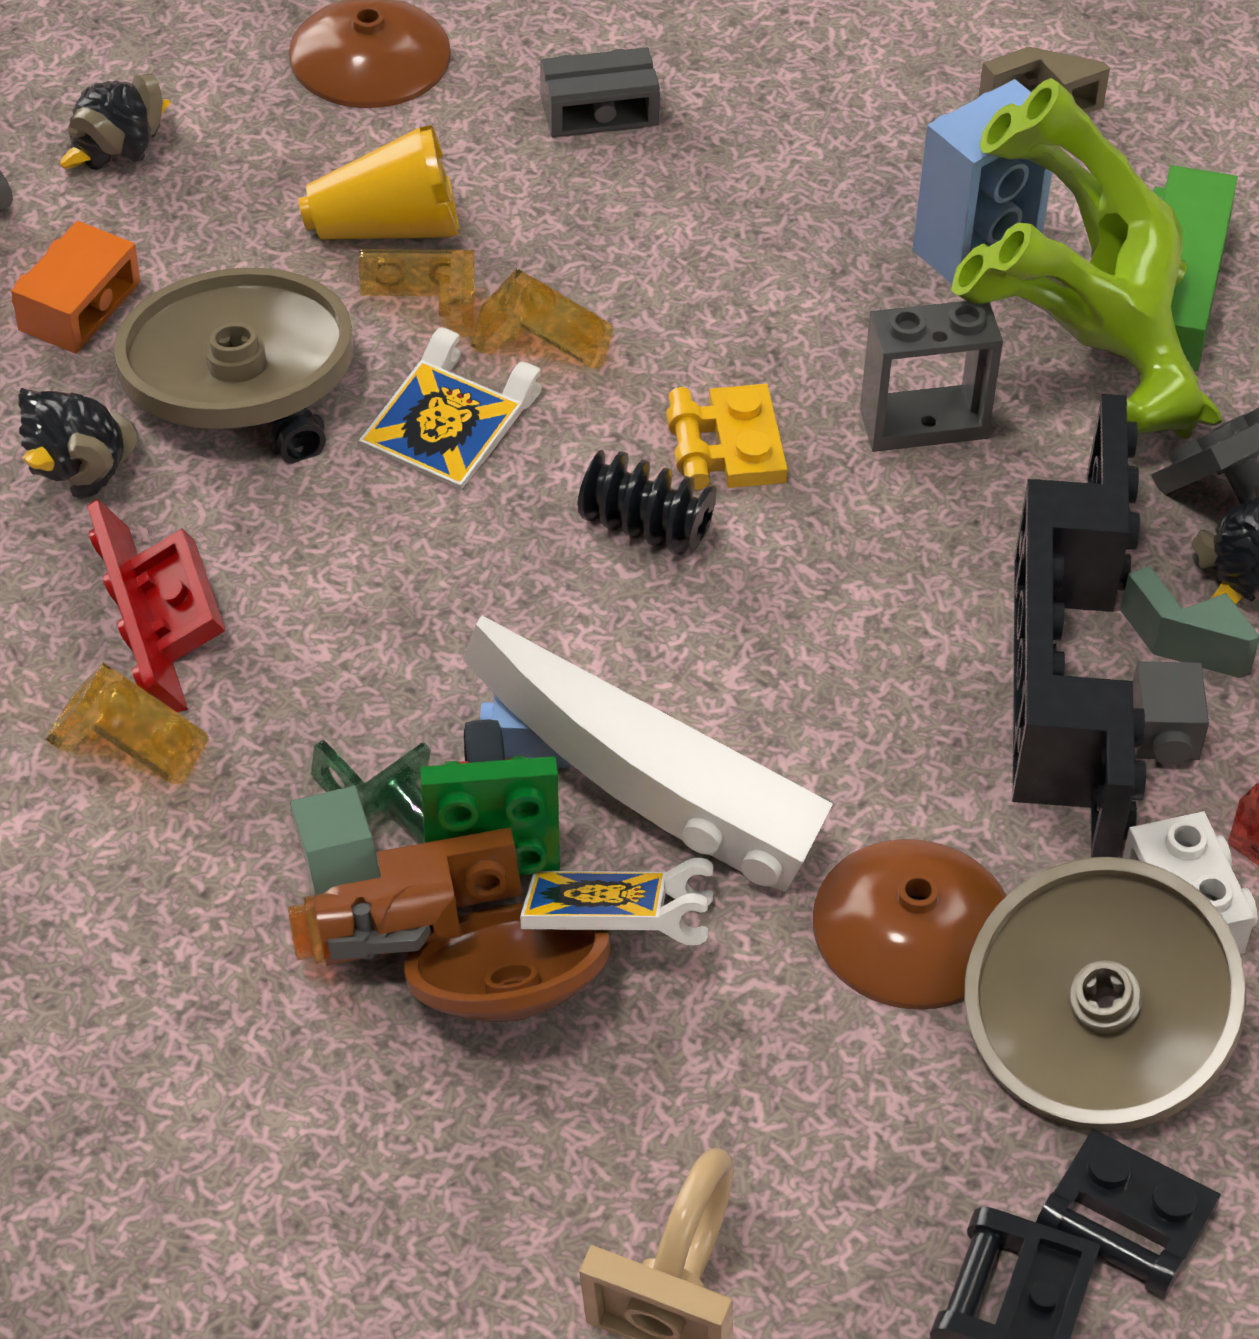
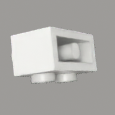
(1201, 858)

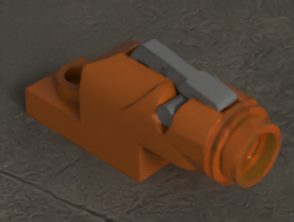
(409, 902)

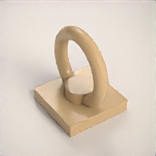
(665, 1293)

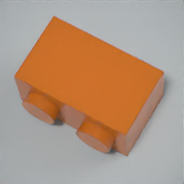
(75, 286)

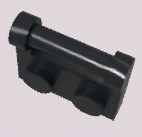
(1139, 1197)
(1043, 1289)

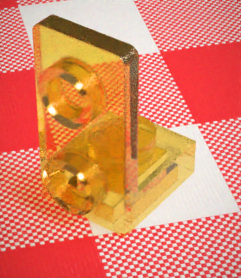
(424, 273)
(534, 306)
(132, 721)

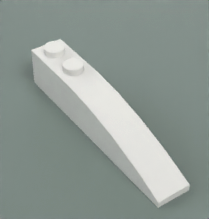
(652, 761)

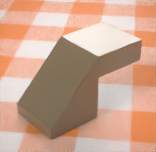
(1031, 66)

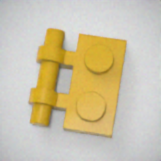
(745, 433)

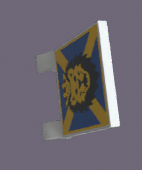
(446, 421)
(619, 901)

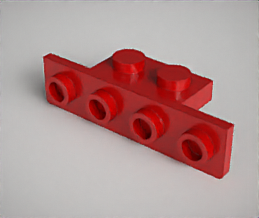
(161, 600)

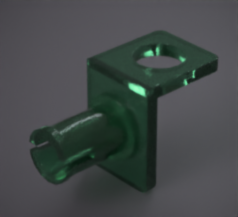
(389, 790)

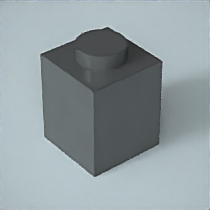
(1173, 710)

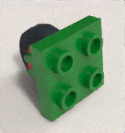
(494, 795)

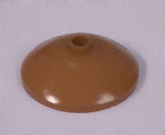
(369, 53)
(899, 946)
(504, 970)

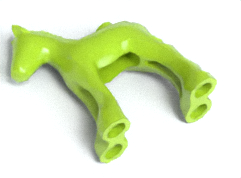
(1129, 284)

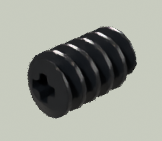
(646, 504)

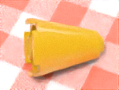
(385, 194)

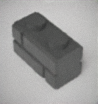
(599, 91)

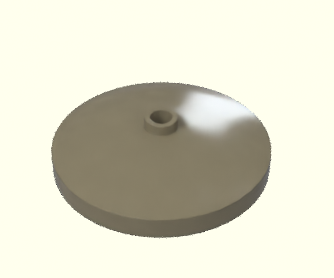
(234, 348)
(1092, 935)

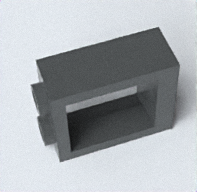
(956, 411)

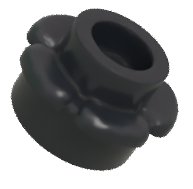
(297, 431)

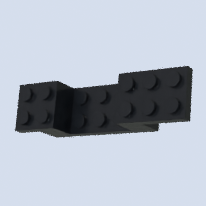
(1070, 731)

